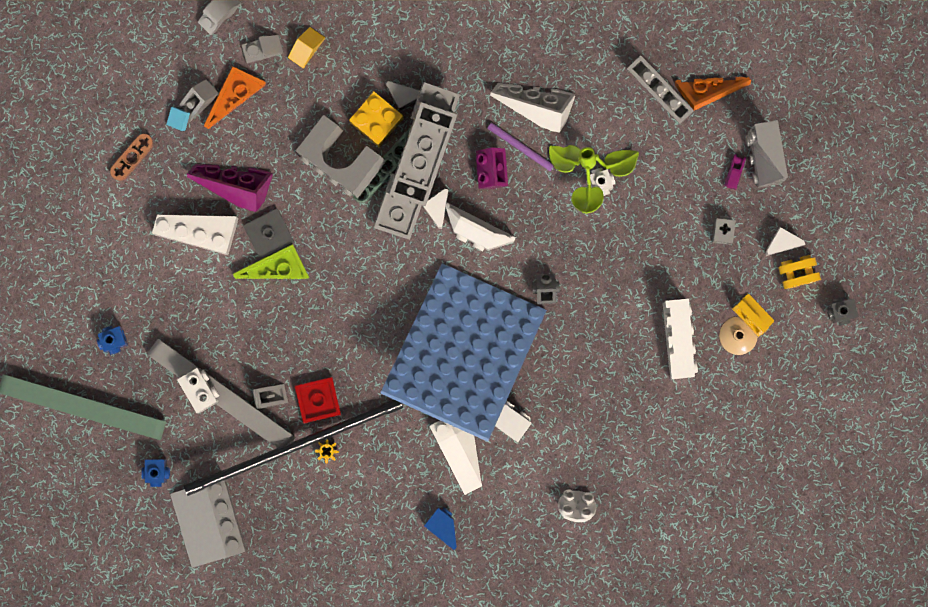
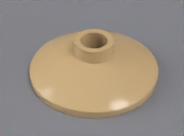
(731, 342)

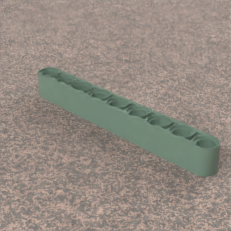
(82, 407)

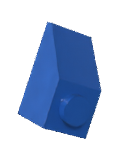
(443, 526)

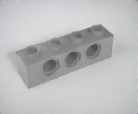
(660, 89)

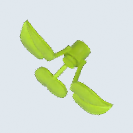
(590, 199)

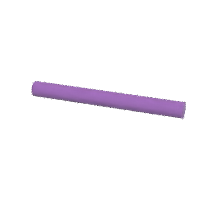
(520, 146)

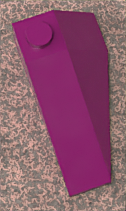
(240, 188)

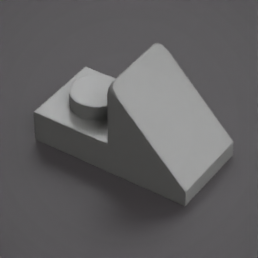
(263, 48)

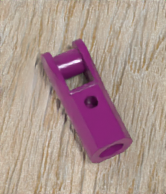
(734, 174)

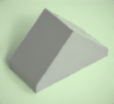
(402, 95)
(270, 396)

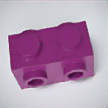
(491, 172)

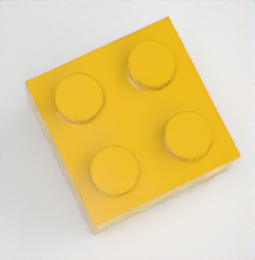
(376, 119)

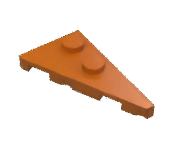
(236, 90)
(706, 91)

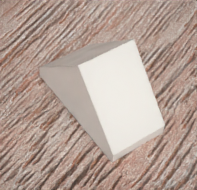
(436, 207)
(783, 241)

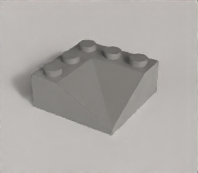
(766, 154)

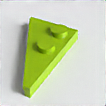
(280, 265)

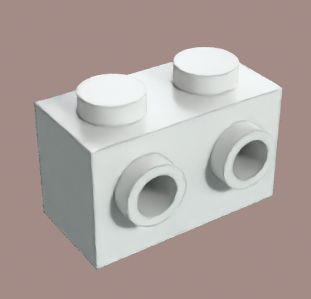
(196, 392)

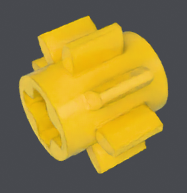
(321, 451)

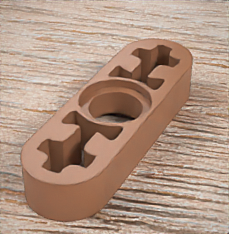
(119, 165)

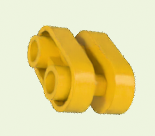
(789, 267)

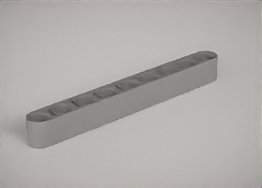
(227, 399)

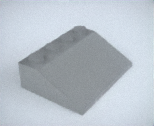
(209, 524)

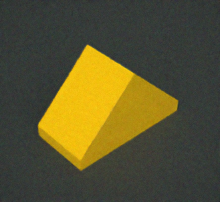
(306, 47)

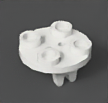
(577, 512)

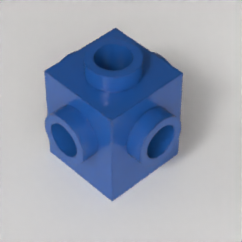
(118, 342)
(162, 469)

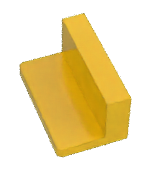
(753, 315)

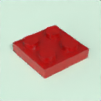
(318, 400)

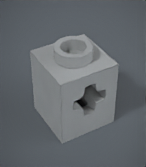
(718, 236)

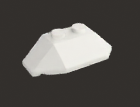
(476, 230)

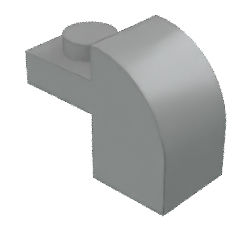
(216, 13)

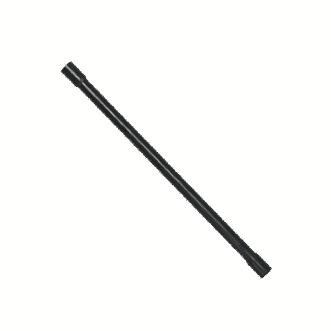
(201, 484)

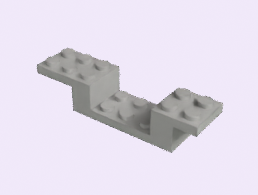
(419, 161)

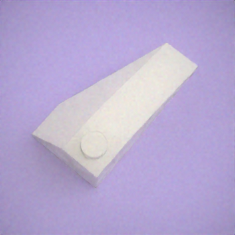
(542, 108)
(460, 453)

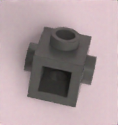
(546, 288)
(848, 307)

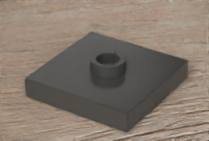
(268, 234)

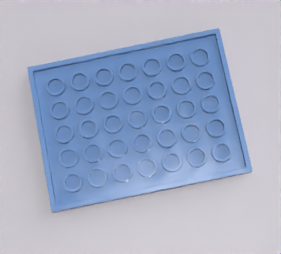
(464, 352)

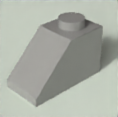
(198, 99)

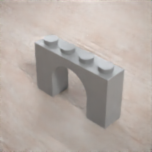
(352, 178)

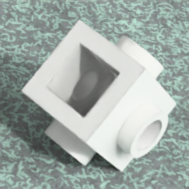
(609, 180)

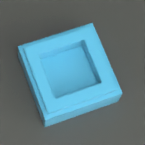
(178, 118)

